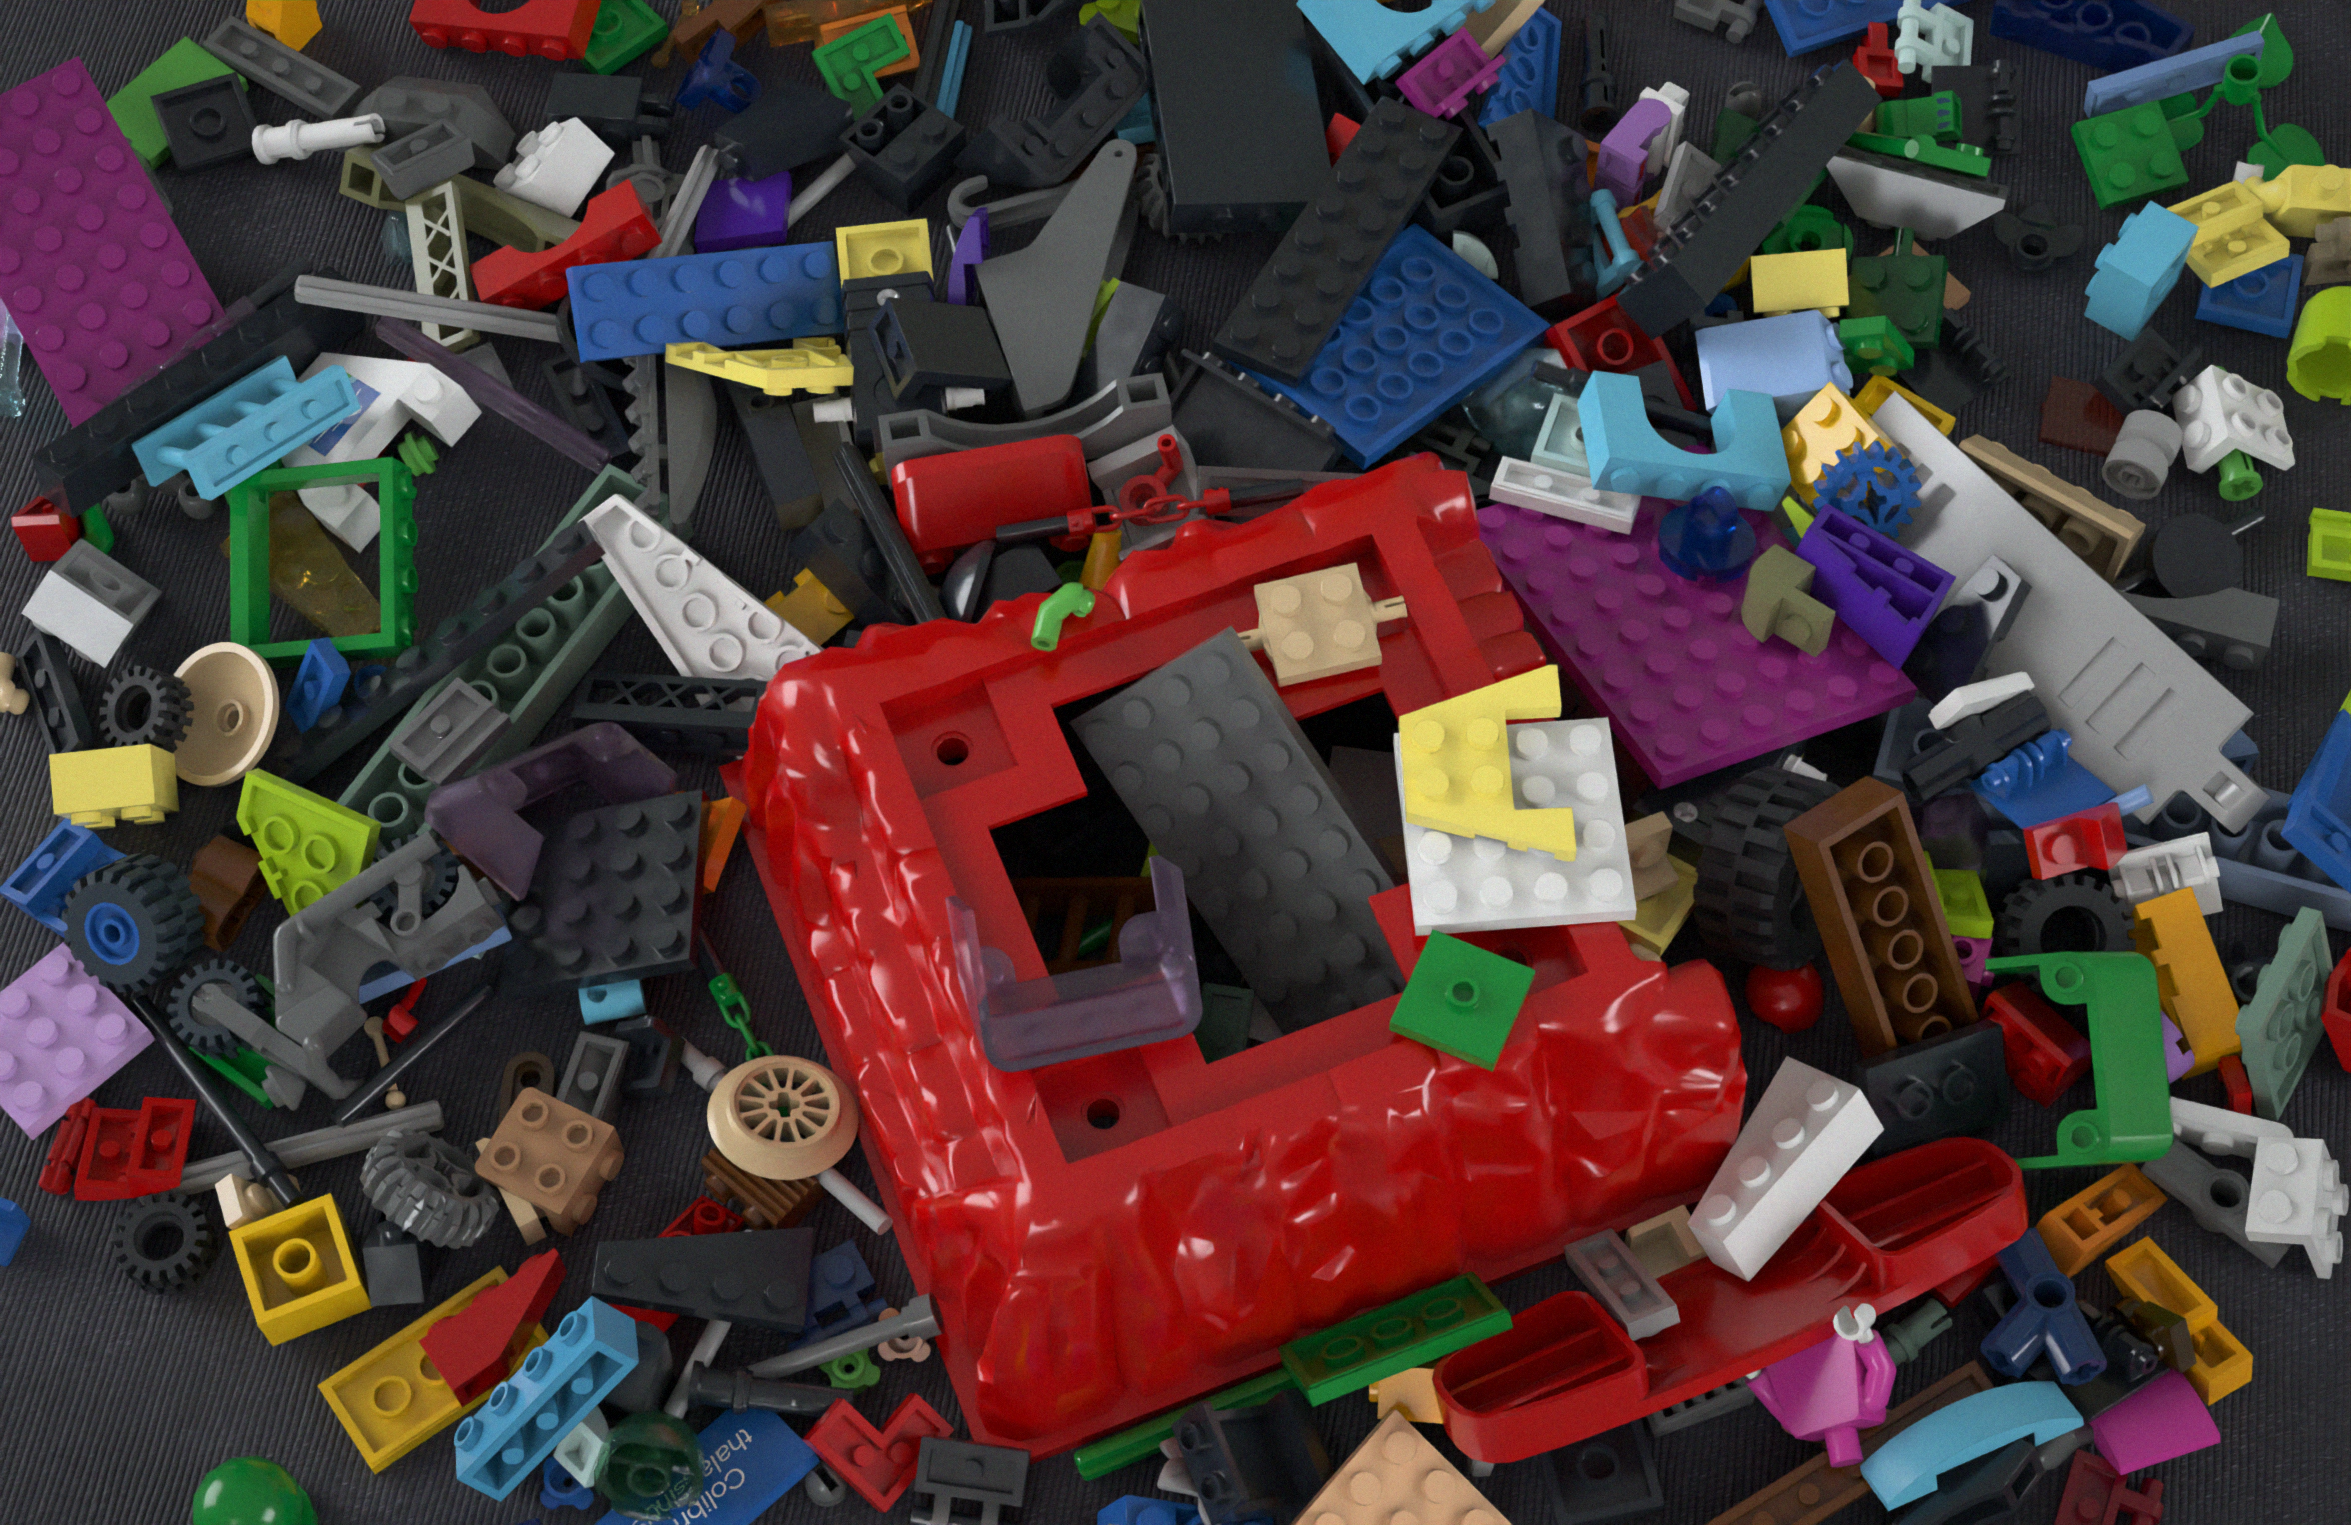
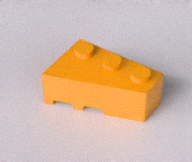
(2189, 977)

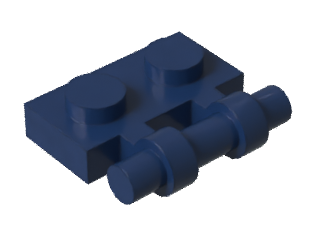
(835, 1282)

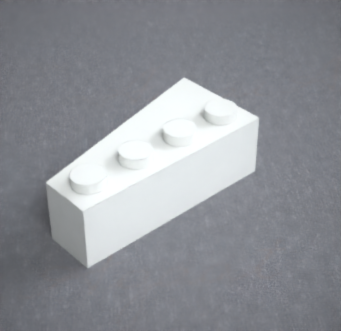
(1782, 1166)

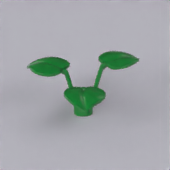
(2240, 85)

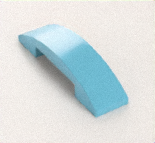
(1963, 1431)

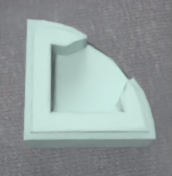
(1475, 253)

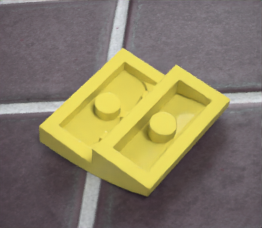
(2230, 234)

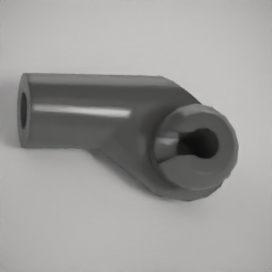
(2057, 1450)

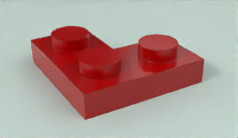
(873, 1460)

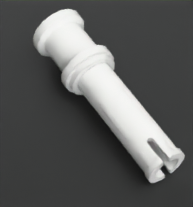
(301, 139)

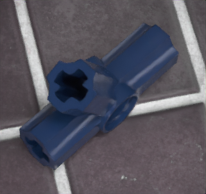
(2035, 1328)

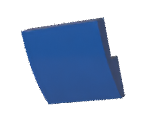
(51, 871)

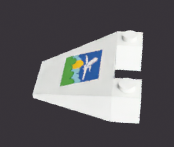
(388, 397)

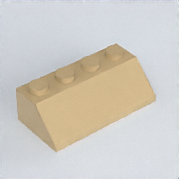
(2088, 526)

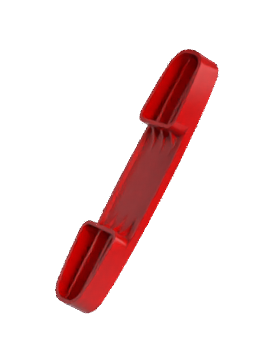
(1872, 1241)

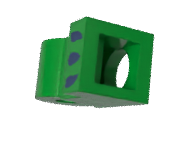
(1933, 115)

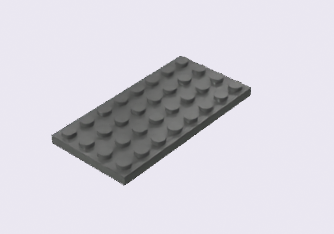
(1255, 827)

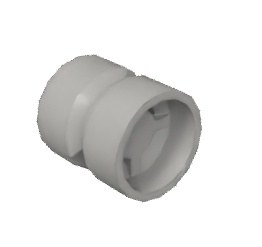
(2142, 454)

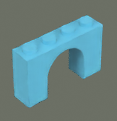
(1377, 38)
(1634, 459)

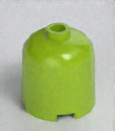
(2322, 347)

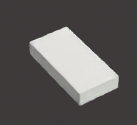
(1978, 699)

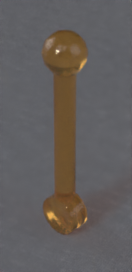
(661, 58)

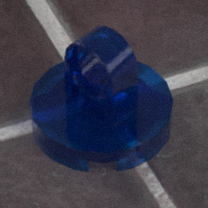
(714, 75)
(1707, 538)

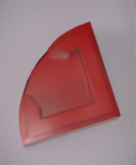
(2236, 1085)

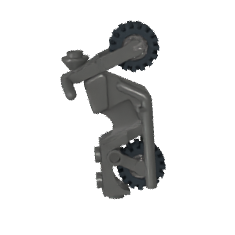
(320, 963)

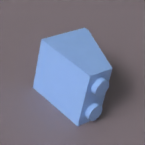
(1776, 356)

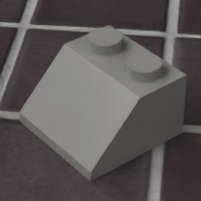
(91, 603)

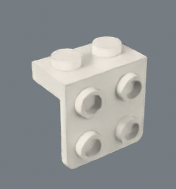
(2228, 413)
(2298, 1199)

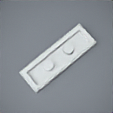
(1563, 495)

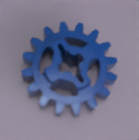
(1888, 495)

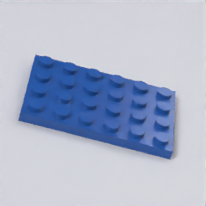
(1410, 347)

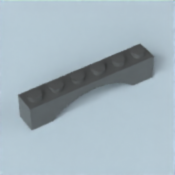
(1104, 423)
(2219, 626)

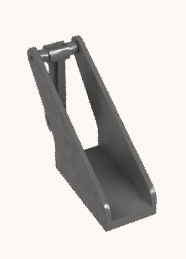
(1048, 292)

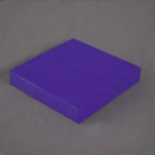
(744, 213)

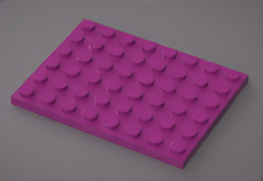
(1673, 653)

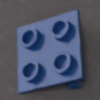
(2041, 782)

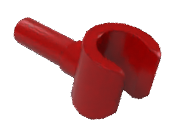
(399, 1021)

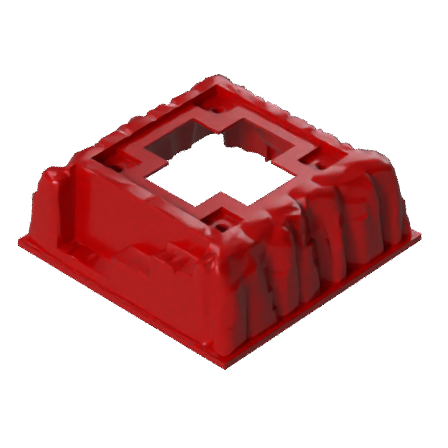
(1234, 1195)

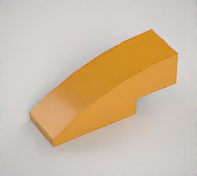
(2151, 1275)

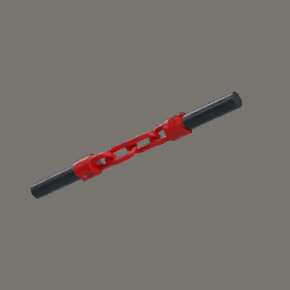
(1083, 521)

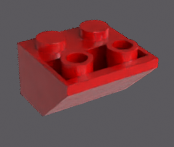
(2038, 1044)

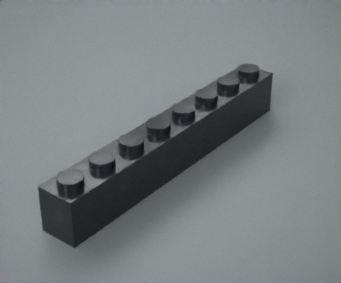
(98, 453)

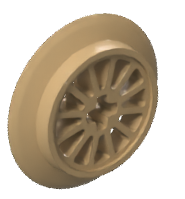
(774, 1158)

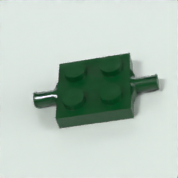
(1902, 288)

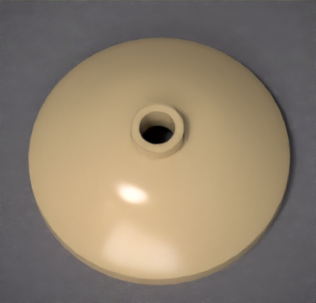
(231, 714)

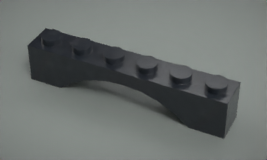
(1979, 1489)

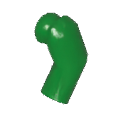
(97, 529)

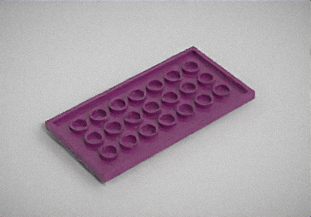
(89, 246)

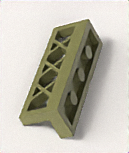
(435, 260)

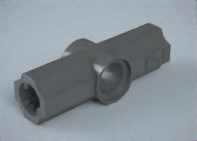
(2193, 1182)

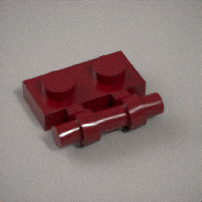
(2097, 1491)

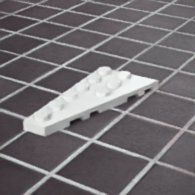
(691, 606)

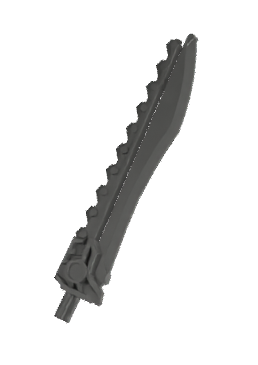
(687, 392)

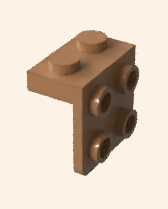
(552, 1158)

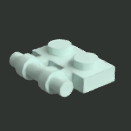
(1946, 38)

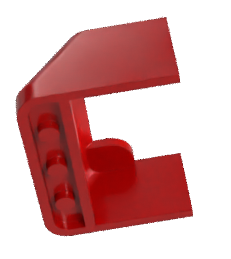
(965, 494)

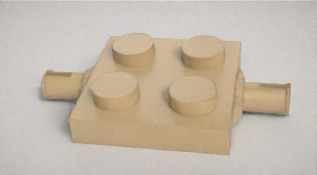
(1319, 624)

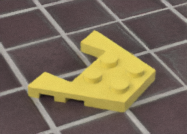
(810, 365)
(1461, 771)

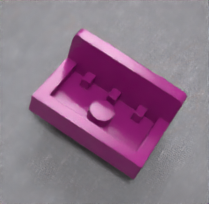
(1448, 74)

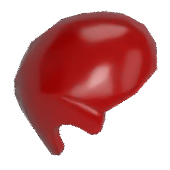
(1786, 998)

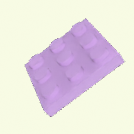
(60, 1040)

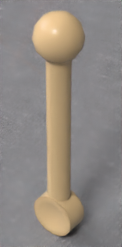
(394, 1099)

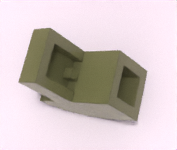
(1781, 604)

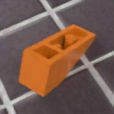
(2098, 1218)

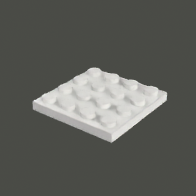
(1488, 886)

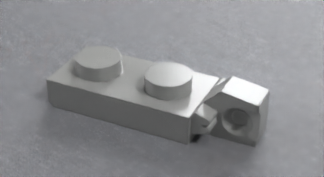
(1686, 177)

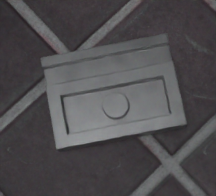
(450, 734)

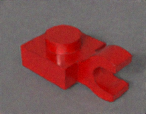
(1878, 62)

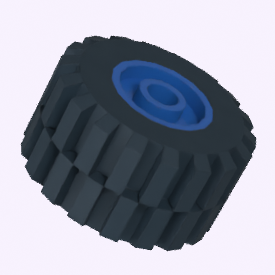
(133, 922)

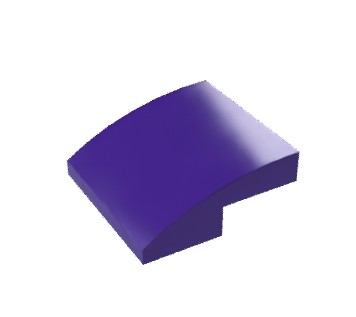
(971, 249)

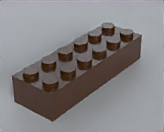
(1880, 917)

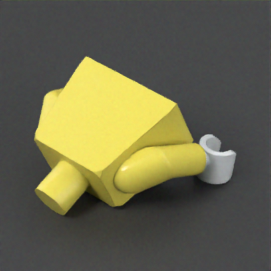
(2299, 195)

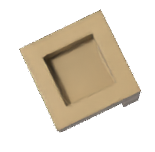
(1664, 1242)

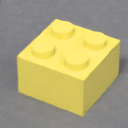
(1800, 282)
(114, 784)

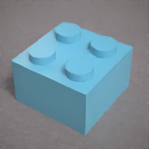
(2139, 269)

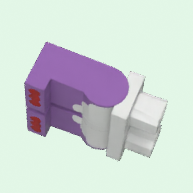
(1641, 144)

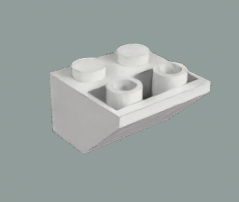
(555, 166)

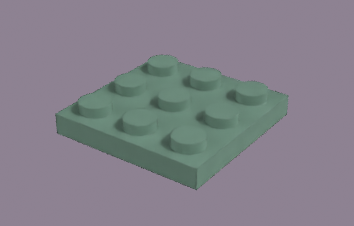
(2285, 1014)

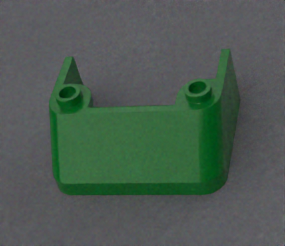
(2127, 1056)

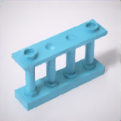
(246, 426)

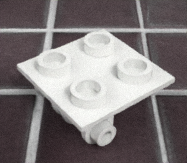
(2166, 869)

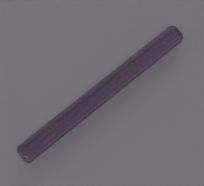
(495, 394)

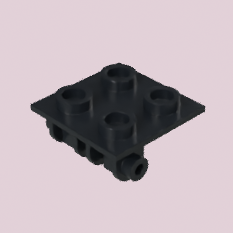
(1988, 102)
(1957, 369)
(2128, 1369)

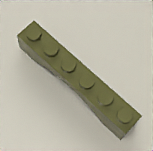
(484, 208)

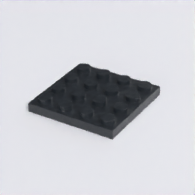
(610, 897)

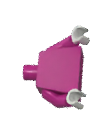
(1832, 1386)

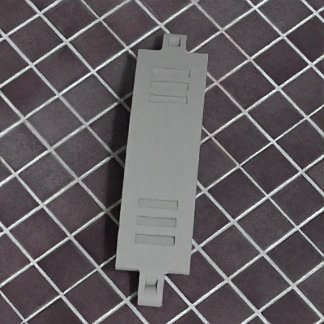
(2096, 662)

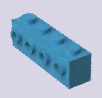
(545, 1398)

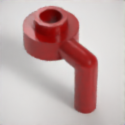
(1146, 486)

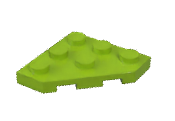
(304, 839)

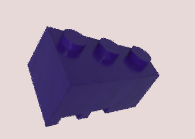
(1873, 583)

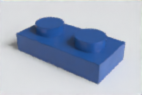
(317, 683)

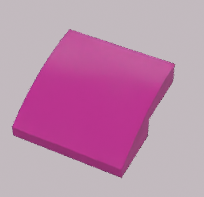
(2155, 1425)

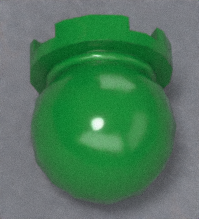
(251, 1493)

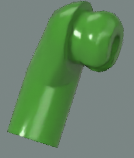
(1055, 609)

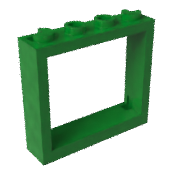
(251, 558)

